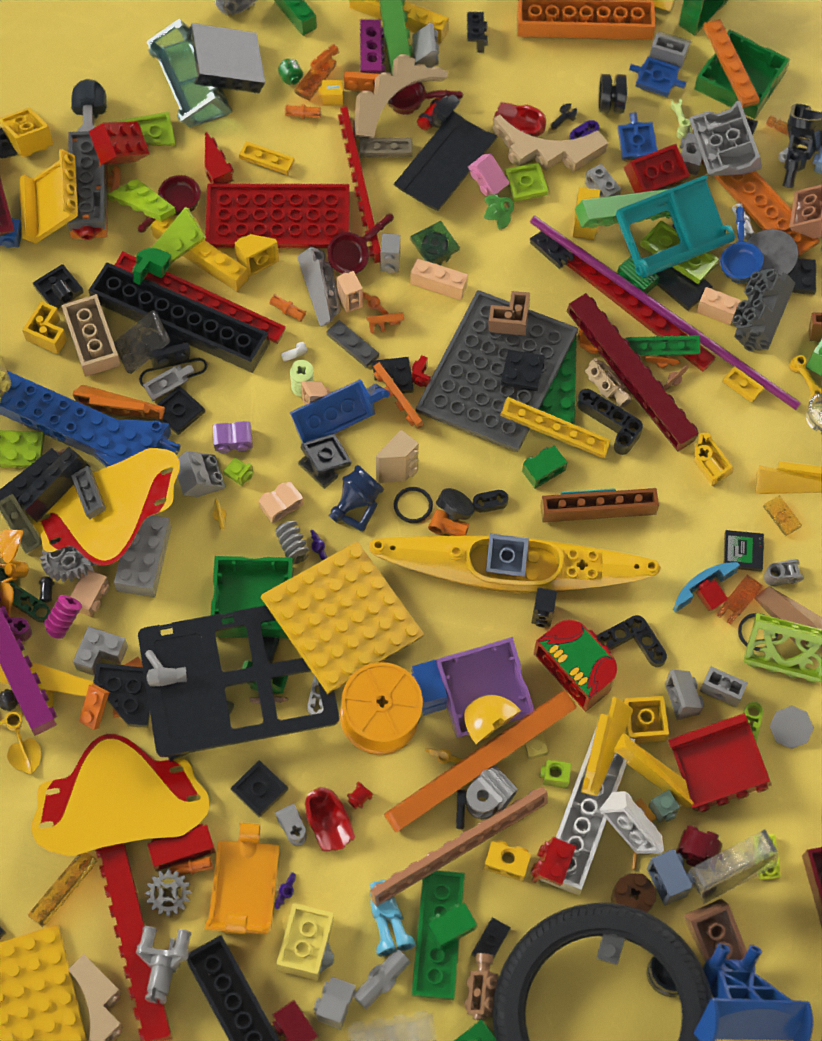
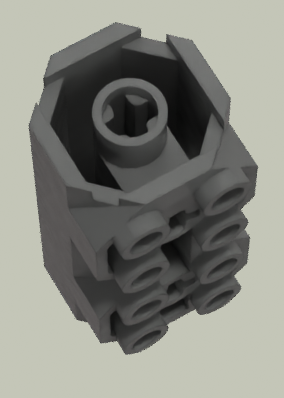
(761, 314)

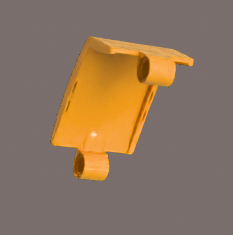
(244, 884)

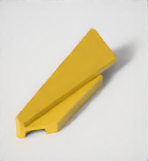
(789, 479)
(653, 770)

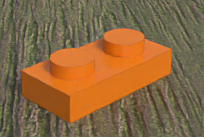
(93, 706)

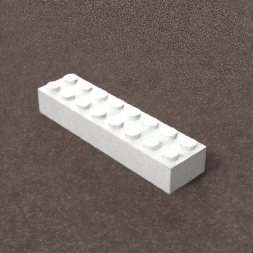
(584, 822)

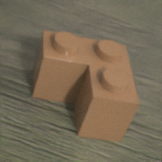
(512, 318)

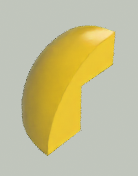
(487, 715)

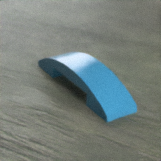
(720, 571)

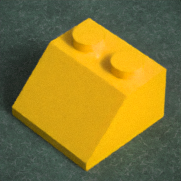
(256, 253)

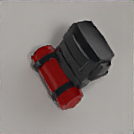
(438, 112)

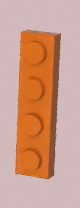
(401, 403)

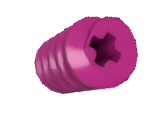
(62, 616)

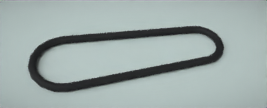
(191, 375)

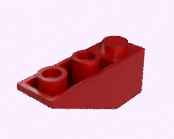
(215, 165)

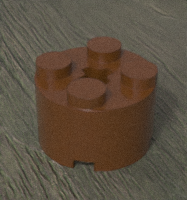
(637, 885)

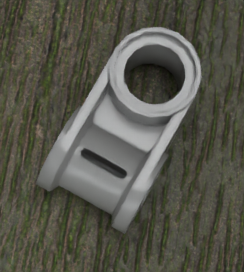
(787, 572)
(291, 822)

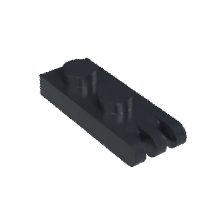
(551, 249)

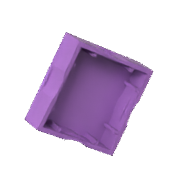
(482, 672)

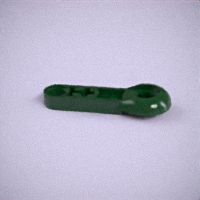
(20, 594)

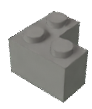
(99, 645)
(334, 1003)

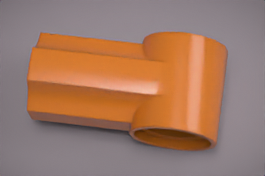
(443, 524)

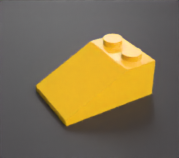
(26, 132)

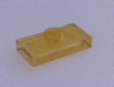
(782, 515)

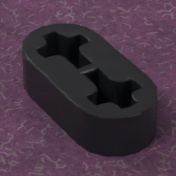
(490, 501)

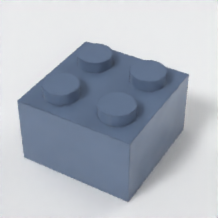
(669, 876)

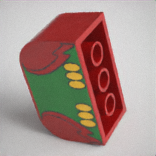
(577, 661)

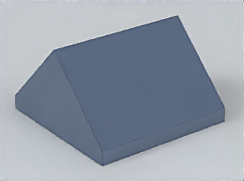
(507, 554)

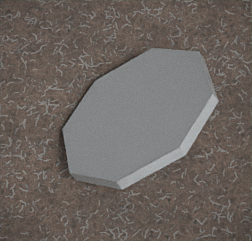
(791, 727)

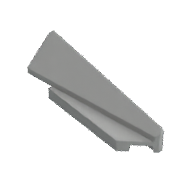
(320, 284)

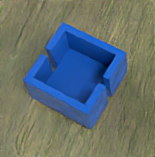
(431, 686)

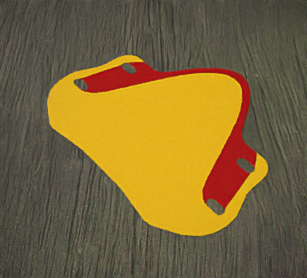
(129, 498)
(117, 799)

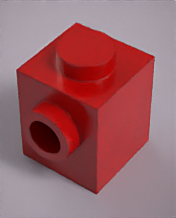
(711, 594)

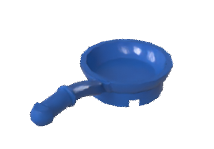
(742, 258)

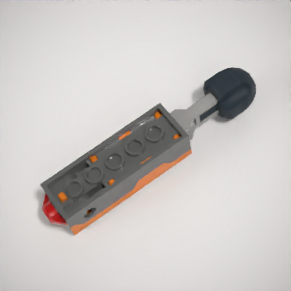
(91, 177)

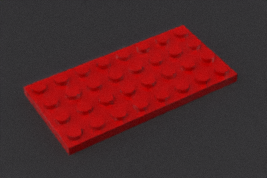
(285, 212)

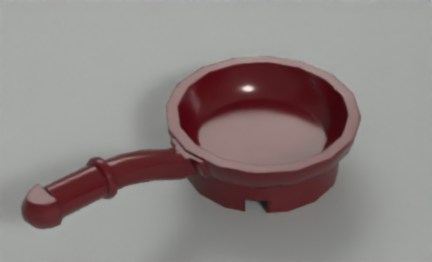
(412, 96)
(180, 193)
(350, 251)

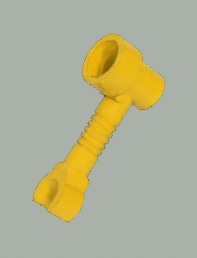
(797, 367)

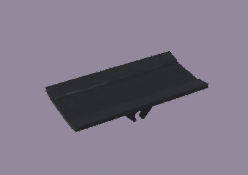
(444, 161)

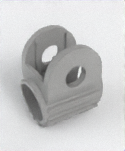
(495, 788)

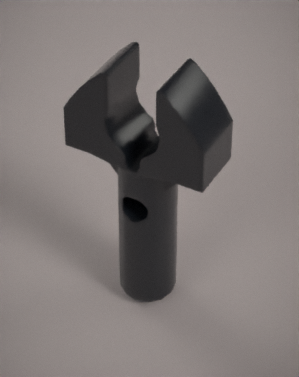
(570, 115)
(460, 817)

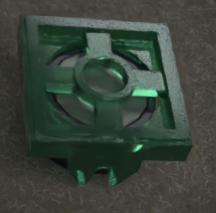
(436, 243)

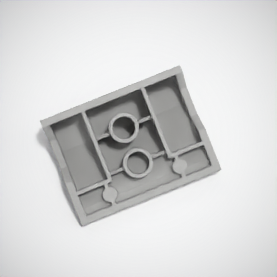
(726, 142)

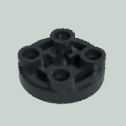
(455, 504)

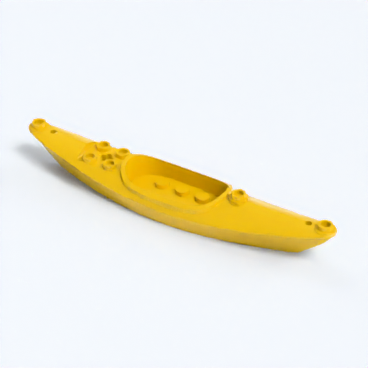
(548, 563)

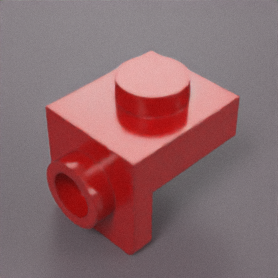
(419, 368)

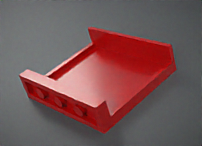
(720, 763)

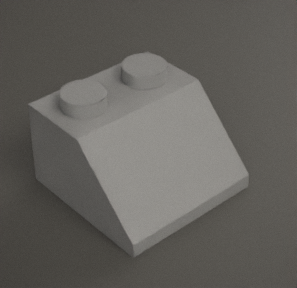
(683, 694)

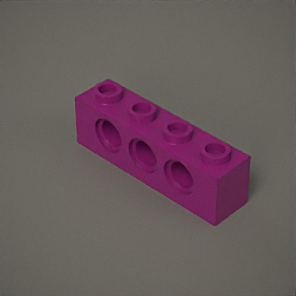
(371, 46)

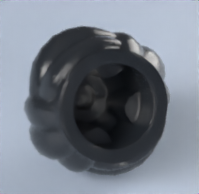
(8, 700)

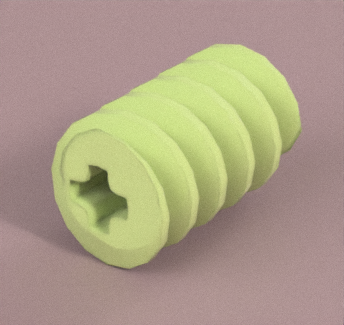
(300, 371)

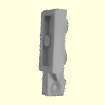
(167, 381)

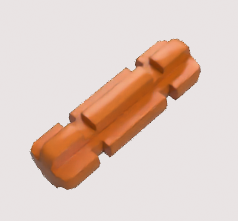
(324, 57)

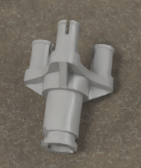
(162, 962)

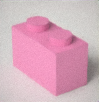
(488, 174)

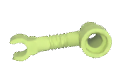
(684, 124)

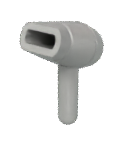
(163, 676)

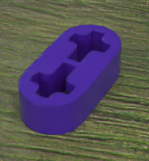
(582, 130)

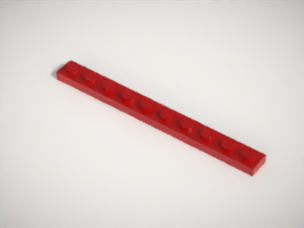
(357, 176)
(208, 298)
(638, 310)

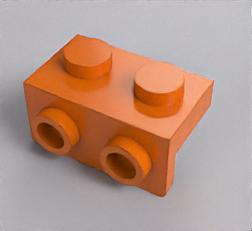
(359, 81)

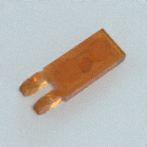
(740, 598)

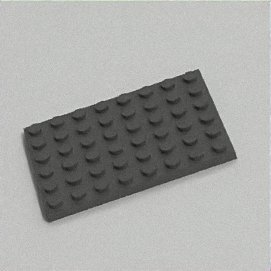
(468, 379)

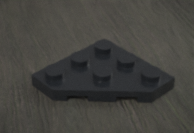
(126, 692)

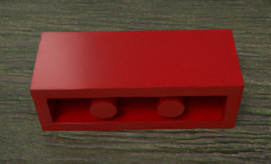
(180, 849)

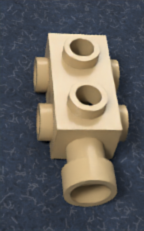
(607, 381)

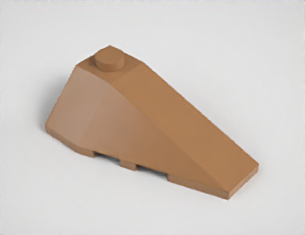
(784, 608)

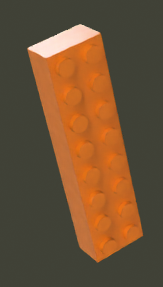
(586, 19)

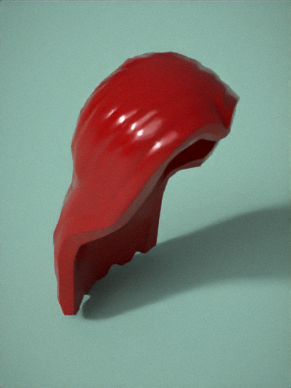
(523, 117)
(328, 819)

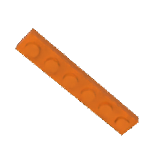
(731, 63)

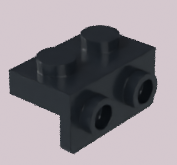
(475, 29)

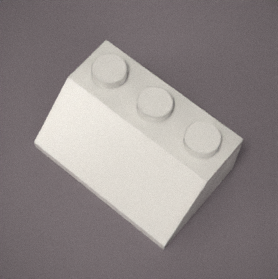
(632, 823)

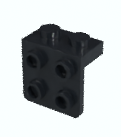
(172, 353)

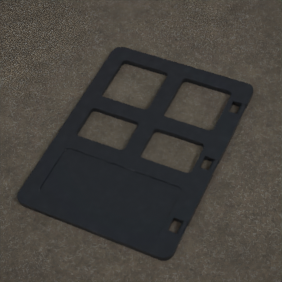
(196, 712)

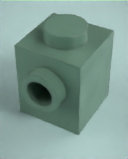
(664, 806)

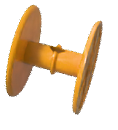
(381, 708)

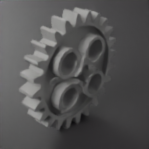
(65, 563)

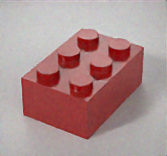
(119, 142)

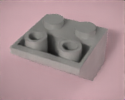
(425, 46)
(670, 49)
(199, 474)

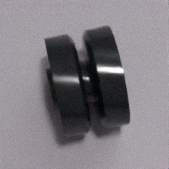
(613, 93)
(660, 978)

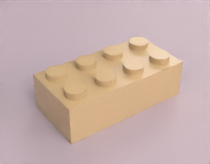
(91, 335)

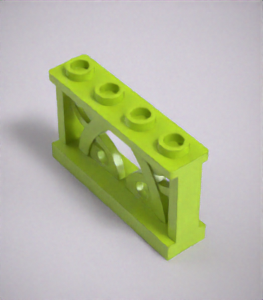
(788, 666)

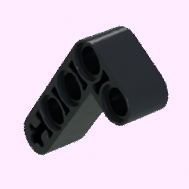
(590, 402)

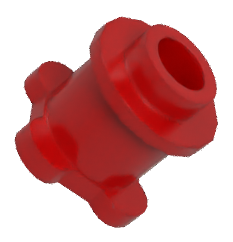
(359, 796)

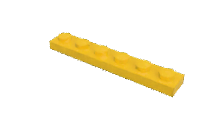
(555, 427)

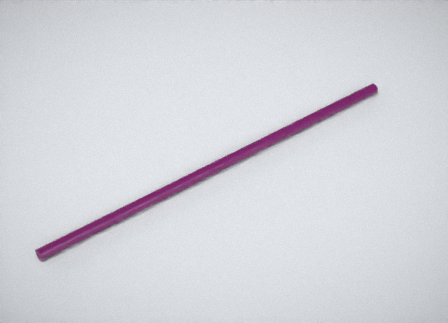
(663, 311)

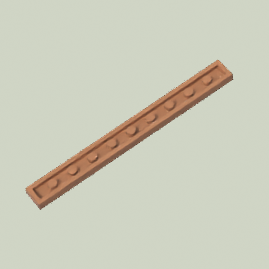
(453, 849)

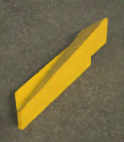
(56, 680)
(606, 737)

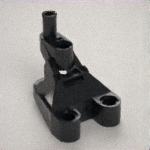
(805, 124)

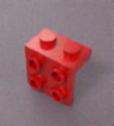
(553, 861)

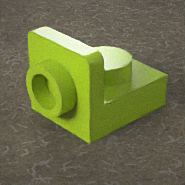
(239, 471)

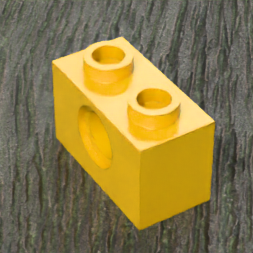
(513, 870)

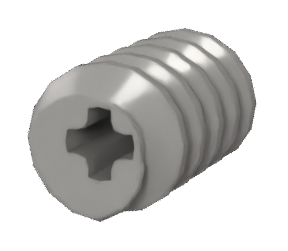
(292, 542)

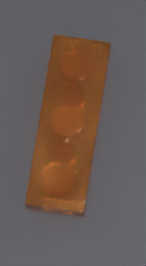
(313, 80)

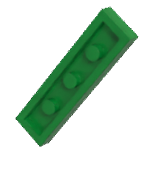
(665, 345)

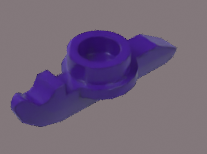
(318, 545)
(285, 890)

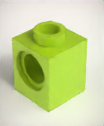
(564, 770)

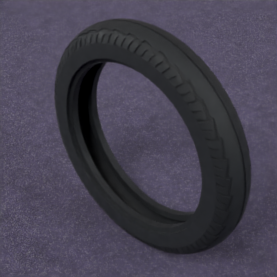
(592, 921)

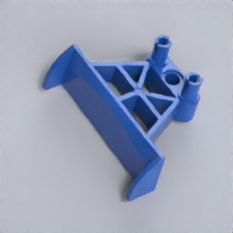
(748, 1005)

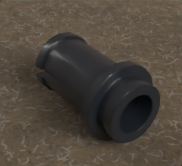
(46, 589)

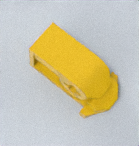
(716, 465)

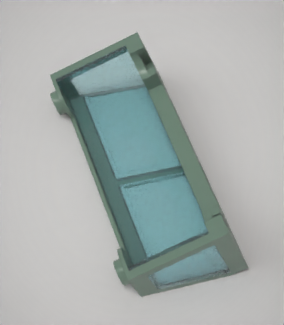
(176, 56)

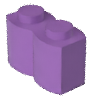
(232, 436)

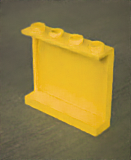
(49, 199)

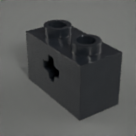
(544, 607)

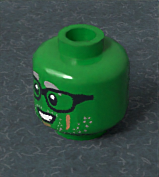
(290, 71)

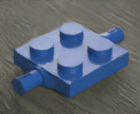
(657, 76)
(636, 138)

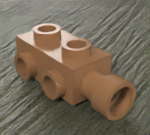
(481, 988)

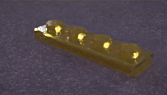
(62, 888)

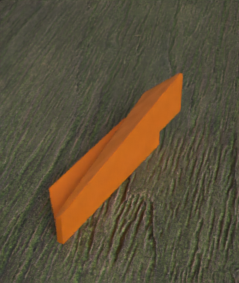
(117, 404)

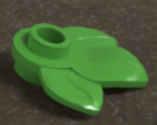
(497, 211)

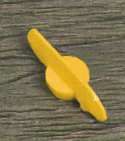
(219, 514)
(443, 755)

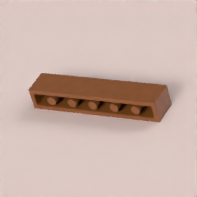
(599, 505)

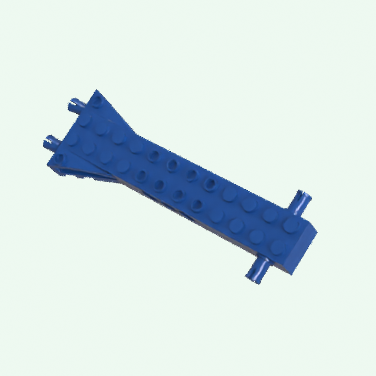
(80, 425)

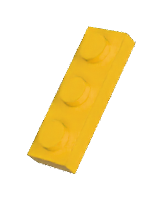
(266, 158)

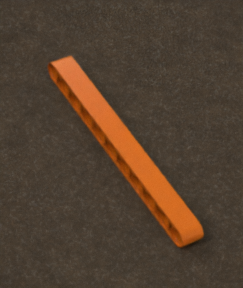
(479, 760)

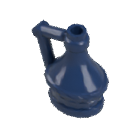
(357, 491)

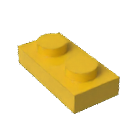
(743, 384)

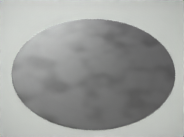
(778, 250)

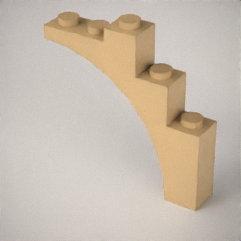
(404, 74)
(525, 148)
(99, 995)

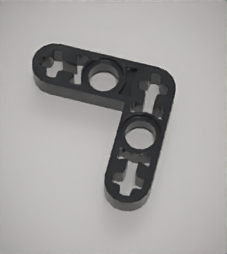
(637, 634)

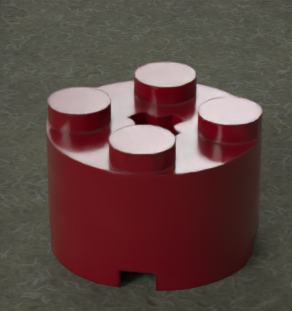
(698, 846)

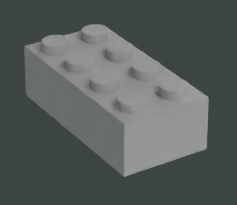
(143, 561)

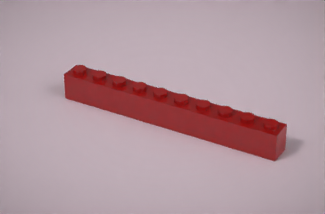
(129, 928)

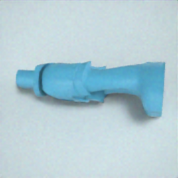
(390, 913)

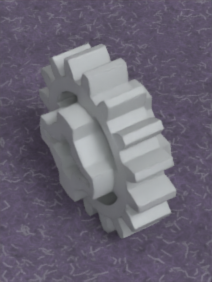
(161, 899)

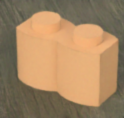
(280, 502)

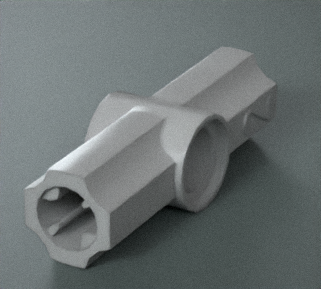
(381, 979)

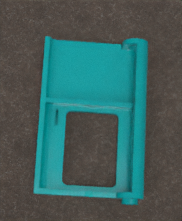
(694, 220)

